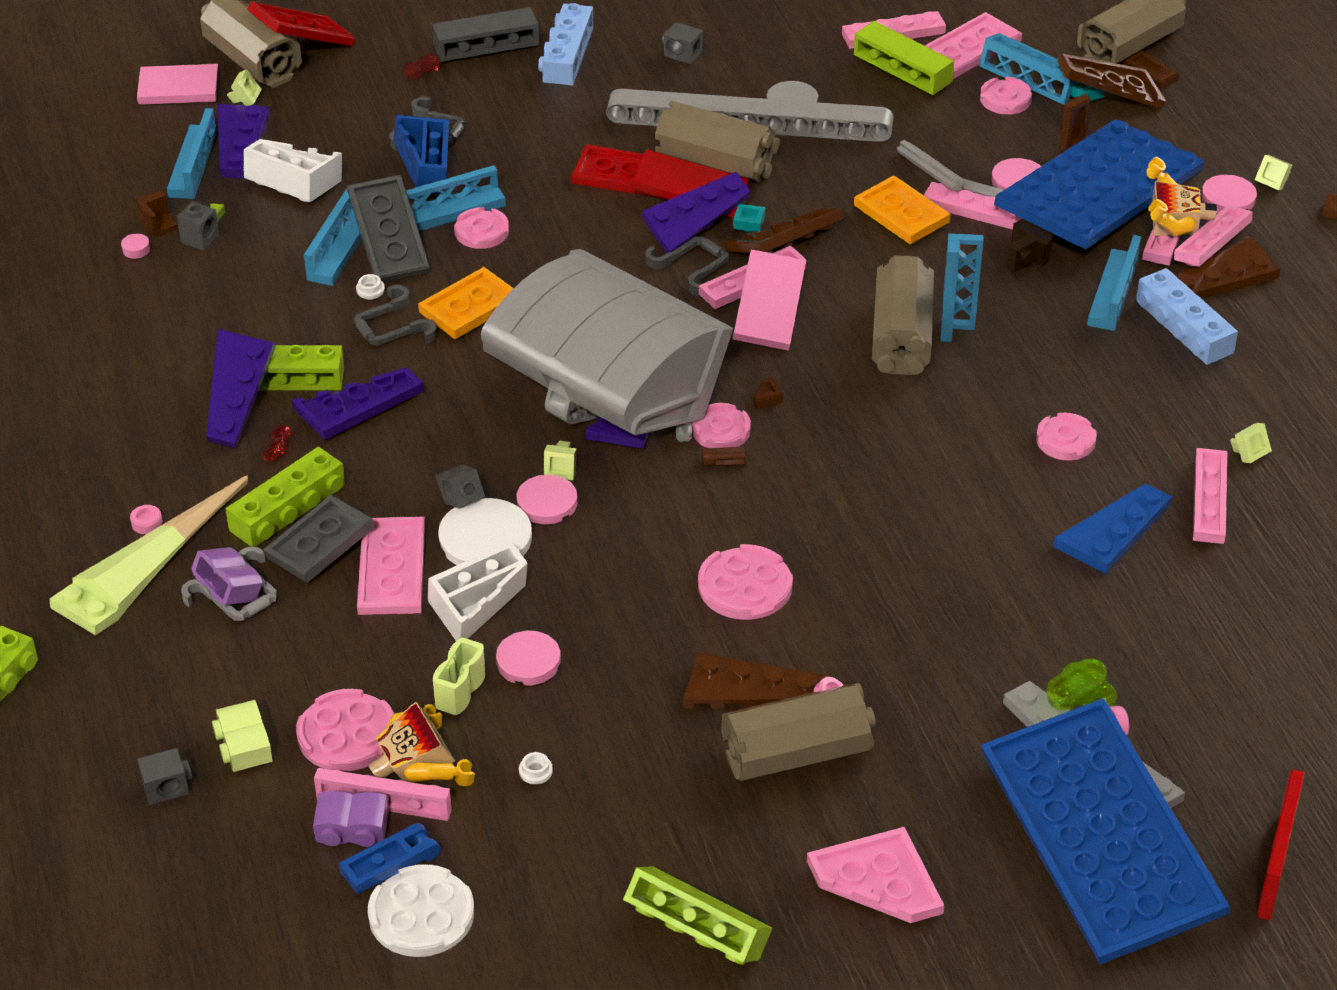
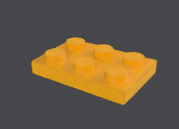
(902, 209)
(465, 302)

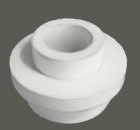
(370, 287)
(535, 768)

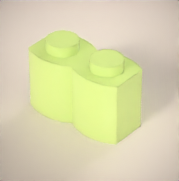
(459, 676)
(243, 736)

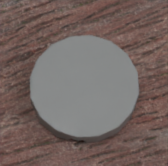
(793, 91)

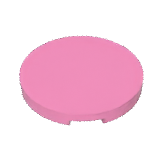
(745, 582)
(343, 729)

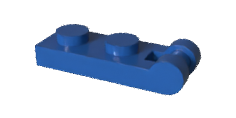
(389, 856)

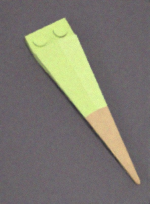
(109, 587)

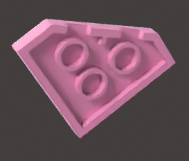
(880, 874)

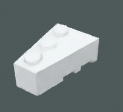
(291, 170)
(477, 589)

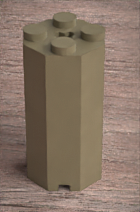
(1129, 28)
(250, 42)
(717, 141)
(903, 316)
(798, 731)

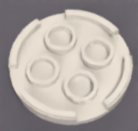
(482, 527)
(421, 911)

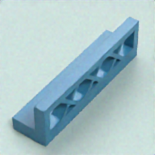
(1026, 57)
(193, 158)
(449, 205)
(333, 244)
(951, 286)
(1114, 286)

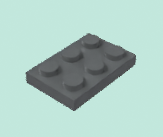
(319, 538)

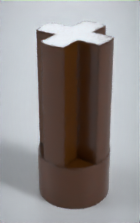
(723, 456)

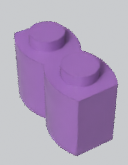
(226, 575)
(350, 818)

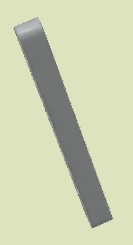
(782, 116)

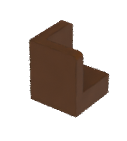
(154, 214)

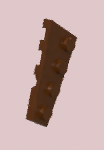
(1114, 78)
(784, 233)
(1231, 270)
(734, 681)

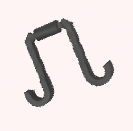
(420, 108)
(696, 277)
(396, 304)

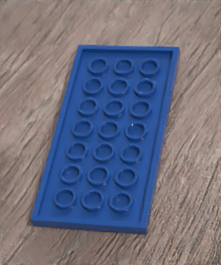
(1096, 183)
(1104, 831)

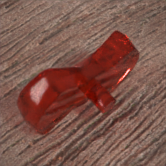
(415, 69)
(278, 443)

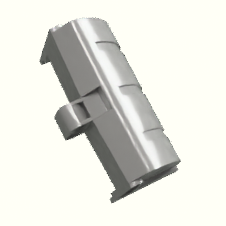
(608, 345)

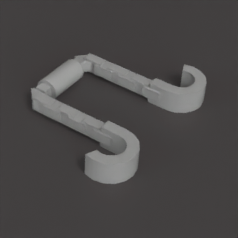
(250, 609)

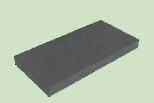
(388, 228)

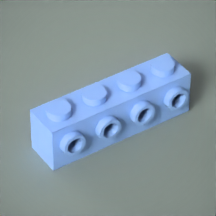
(566, 44)
(1186, 316)

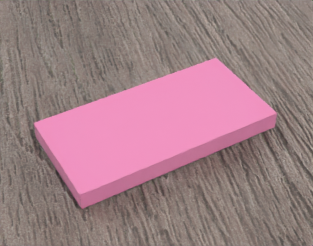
(967, 41)
(769, 300)
(392, 567)

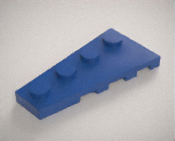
(1114, 529)

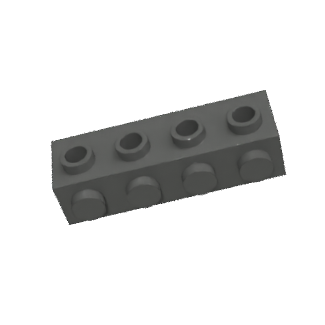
(485, 34)

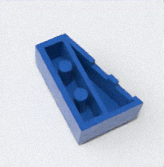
(422, 147)

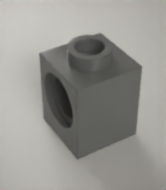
(683, 42)
(198, 226)
(460, 486)
(164, 776)

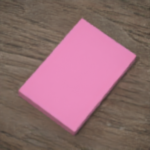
(178, 84)

